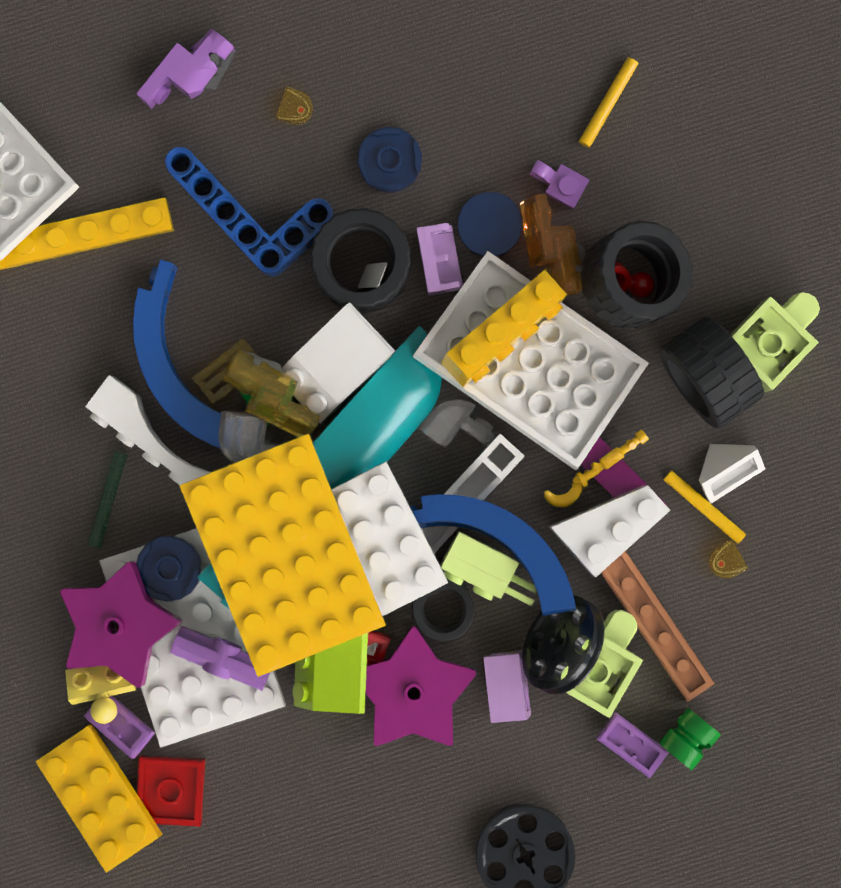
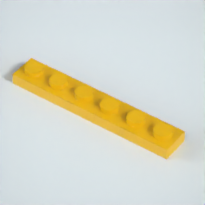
(91, 232)

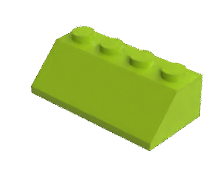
(333, 678)

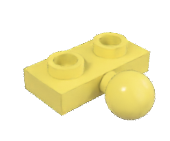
(96, 684)

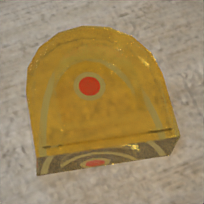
(295, 107)
(727, 561)

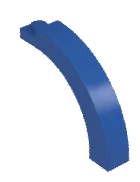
(156, 362)
(513, 534)

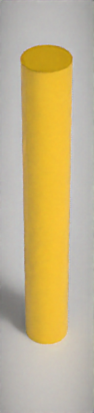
(608, 102)
(704, 506)

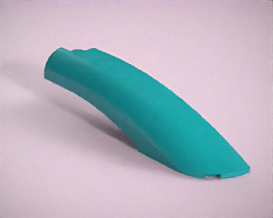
(372, 423)

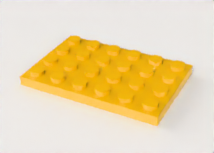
(282, 555)

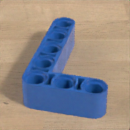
(242, 220)

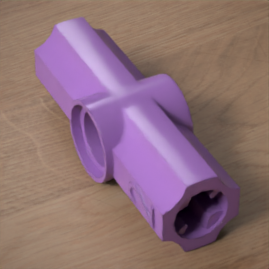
(217, 657)

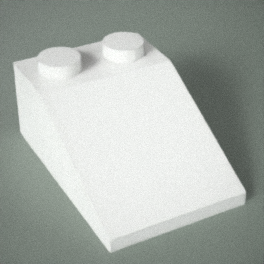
(337, 362)

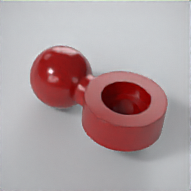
(639, 284)

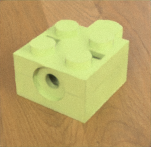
(777, 335)
(484, 568)
(613, 663)

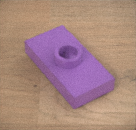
(124, 730)
(632, 744)

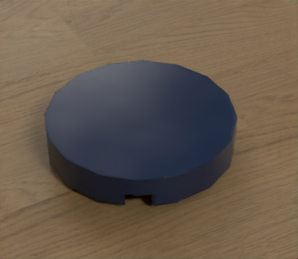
(389, 159)
(489, 224)
(169, 568)

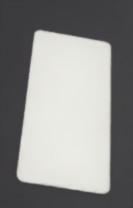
(372, 275)

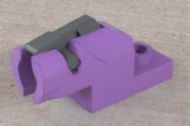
(189, 71)

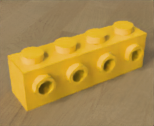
(504, 328)

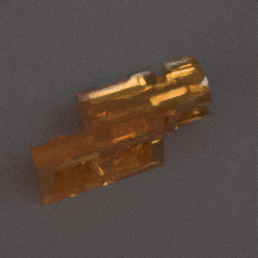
(552, 244)

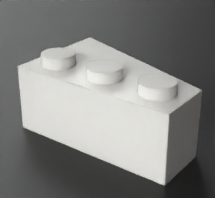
(610, 528)

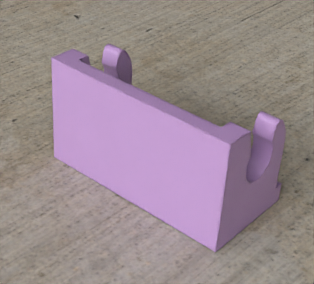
(439, 259)
(507, 687)

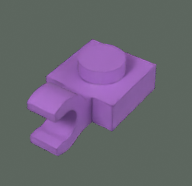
(564, 185)

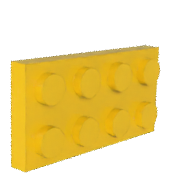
(99, 798)

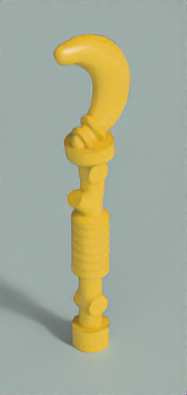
(604, 463)

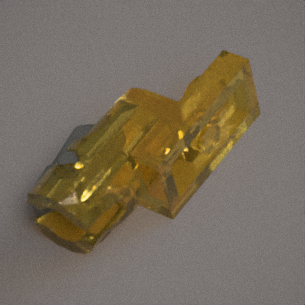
(270, 393)

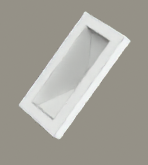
(728, 468)

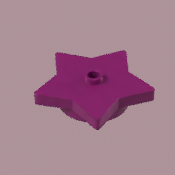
(139, 621)
(439, 686)

